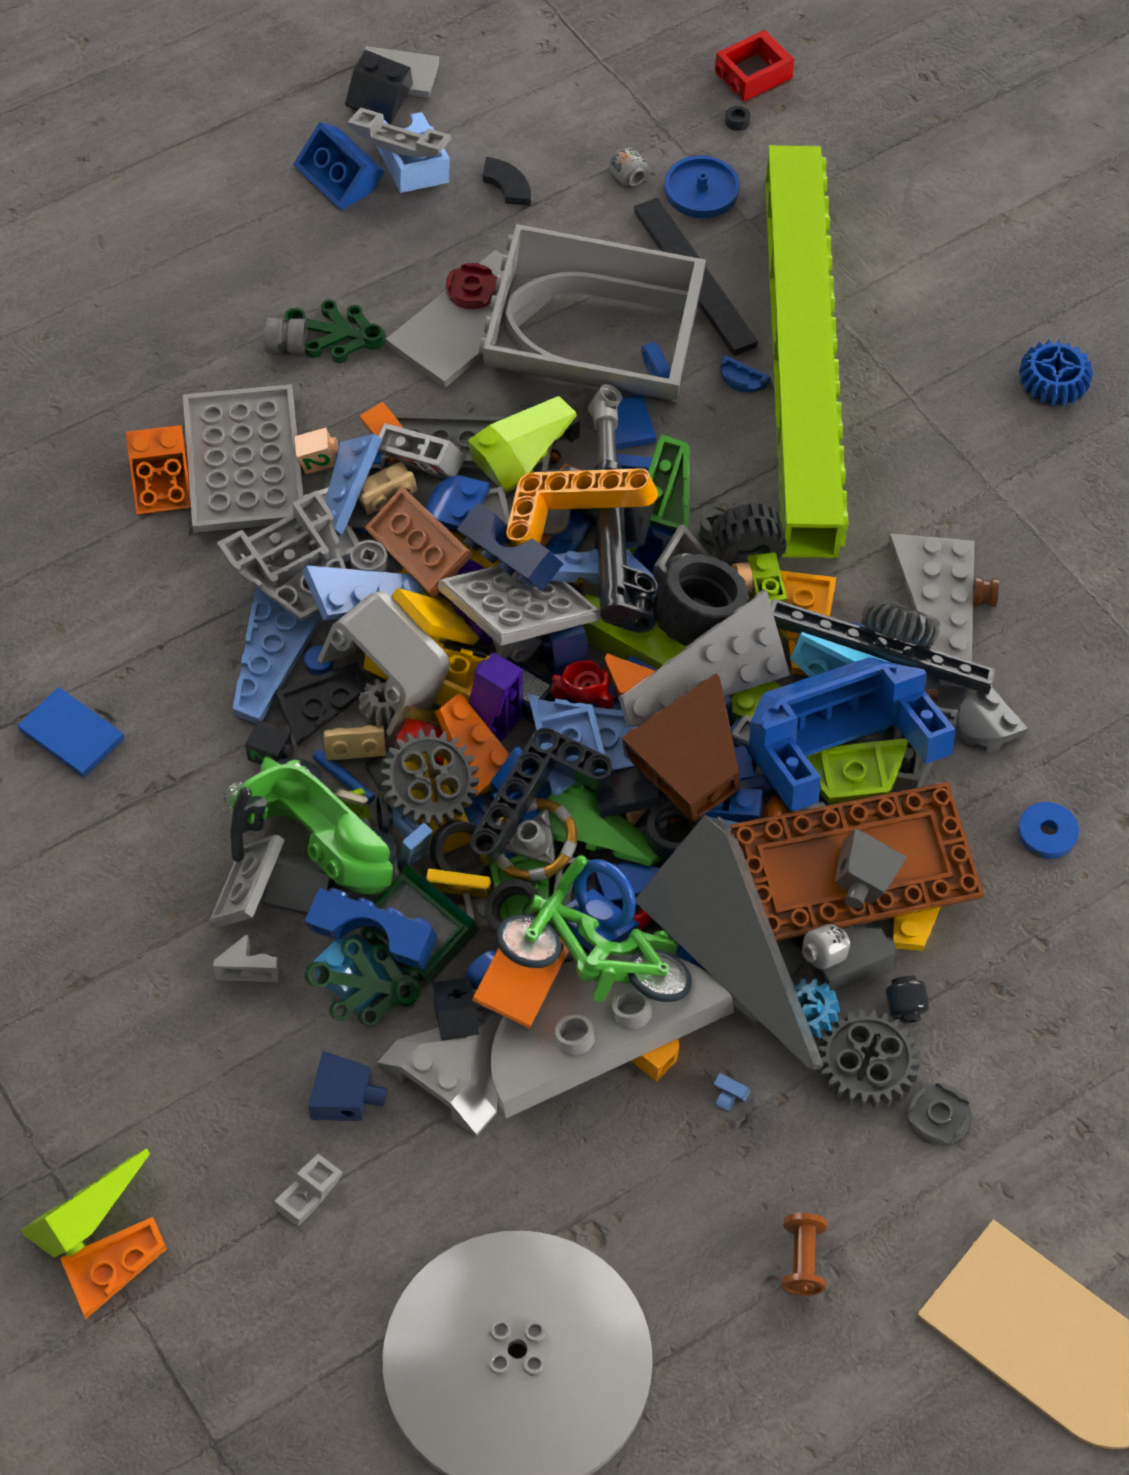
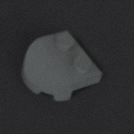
(988, 721)

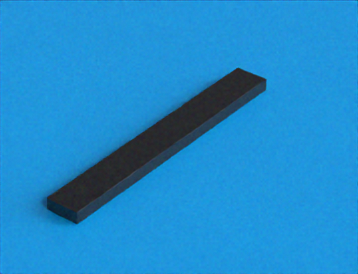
(712, 298)
(884, 647)

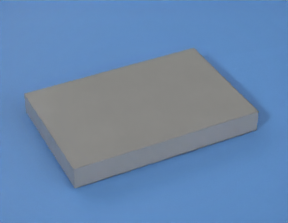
(422, 68)
(246, 882)

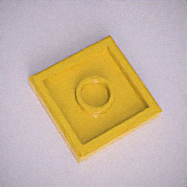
(460, 883)

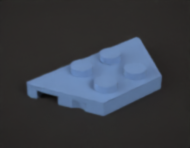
(571, 720)

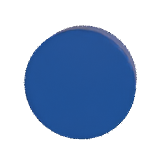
(312, 664)

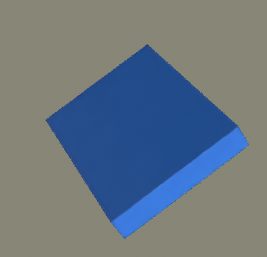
(71, 732)

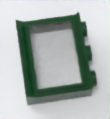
(420, 899)

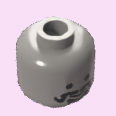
(826, 946)

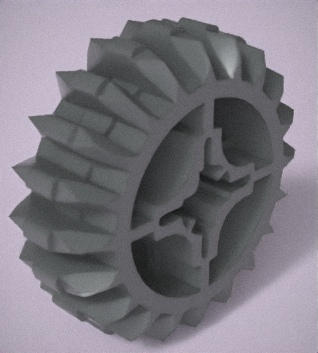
(900, 622)

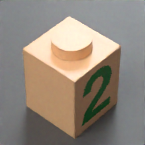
(316, 450)

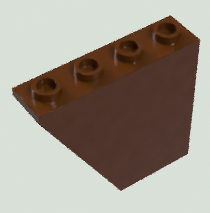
(688, 750)

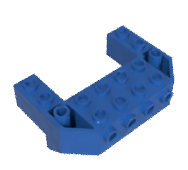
(839, 709)

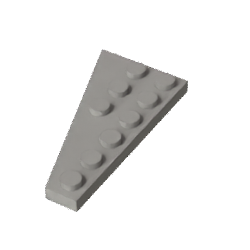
(941, 585)
(740, 650)

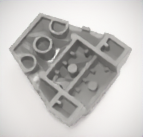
(280, 552)

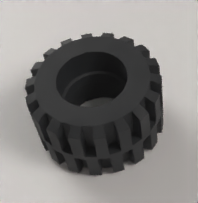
(747, 532)

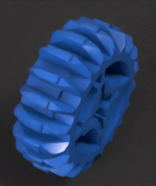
(1055, 372)

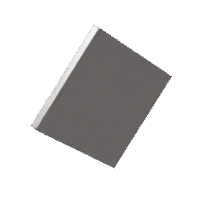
(512, 610)

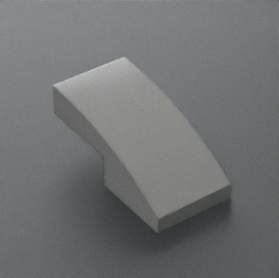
(308, 1190)

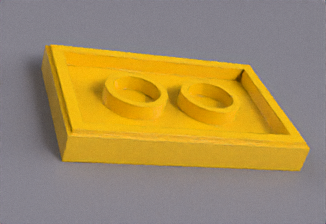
(435, 617)

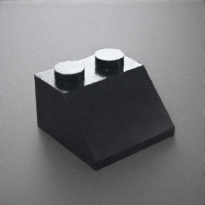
(379, 85)

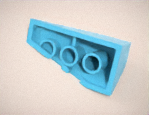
(819, 656)

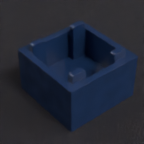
(562, 649)

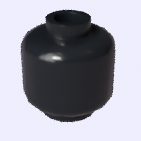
(907, 998)

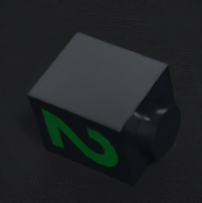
(268, 742)

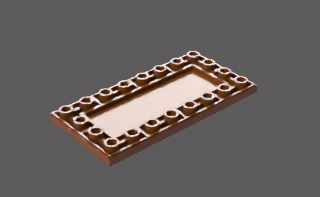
(798, 856)

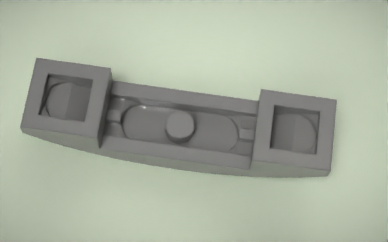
(401, 141)

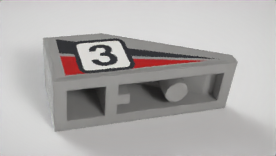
(421, 451)

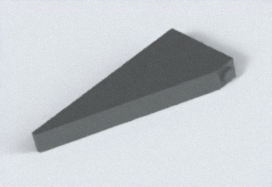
(716, 915)

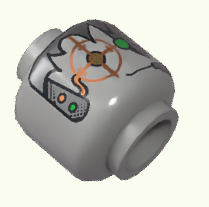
(628, 167)

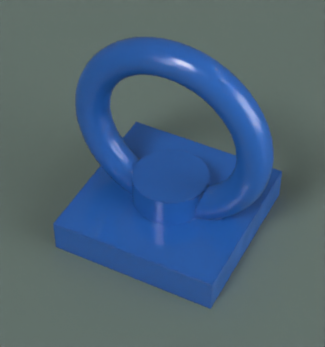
(613, 922)

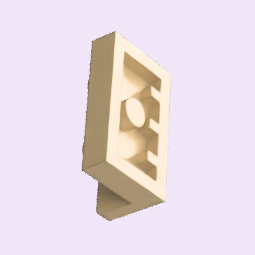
(384, 485)
(354, 742)

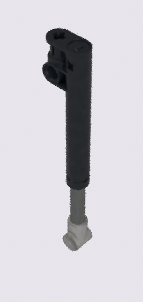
(622, 590)

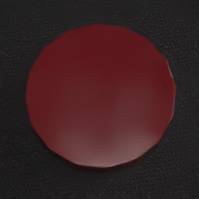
(471, 286)

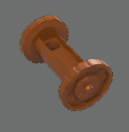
(805, 1228)

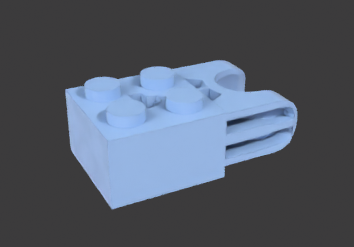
(416, 172)

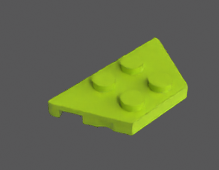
(858, 769)

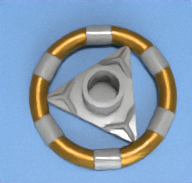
(536, 842)

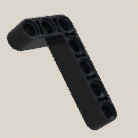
(529, 786)

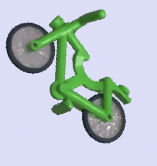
(537, 945)

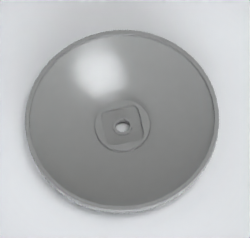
(540, 1414)

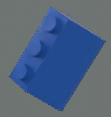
(338, 166)

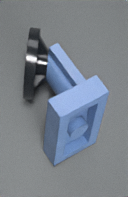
(417, 836)

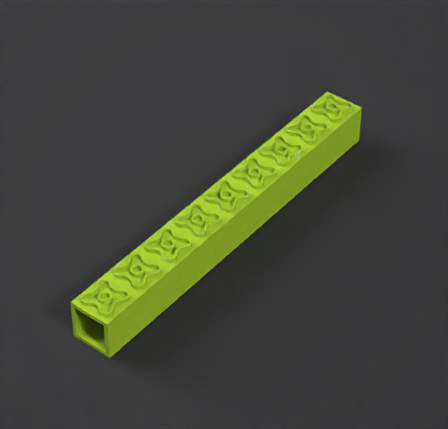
(804, 354)

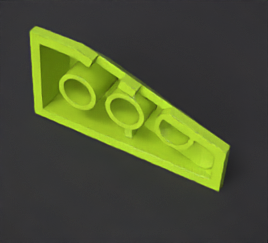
(518, 442)
(74, 1220)

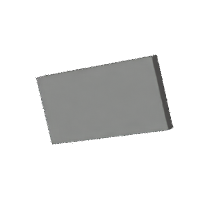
(447, 338)

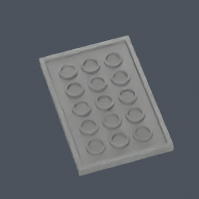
(241, 457)

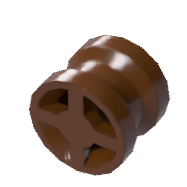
(985, 591)

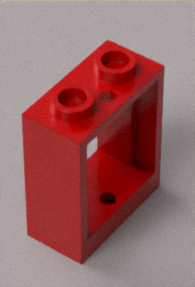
(762, 43)

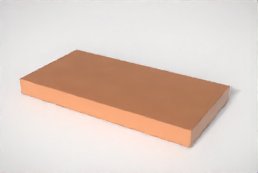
(418, 540)

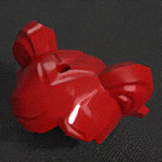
(575, 684)

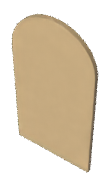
(1038, 1335)

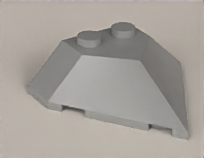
(451, 1070)

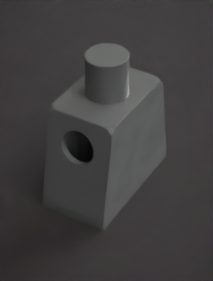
(866, 868)

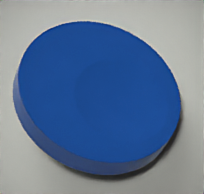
(701, 186)

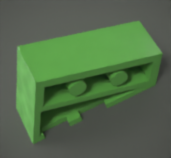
(672, 480)

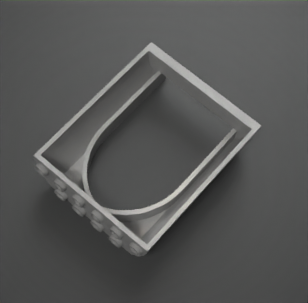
(561, 263)

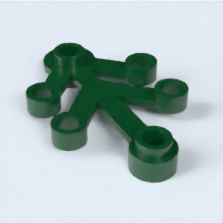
(368, 336)
(367, 983)

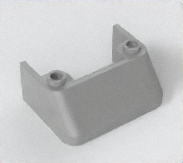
(397, 647)

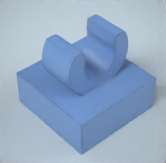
(730, 1090)

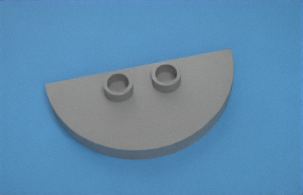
(584, 1038)

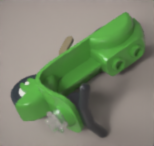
(339, 840)

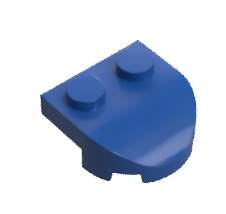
(455, 499)

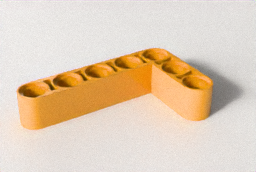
(574, 490)

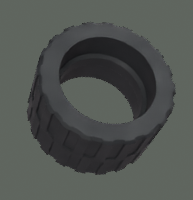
(703, 579)

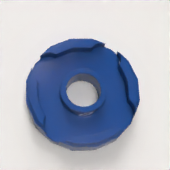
(1050, 815)

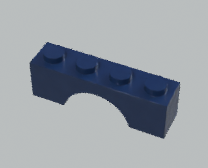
(529, 560)

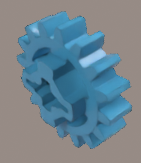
(816, 1014)

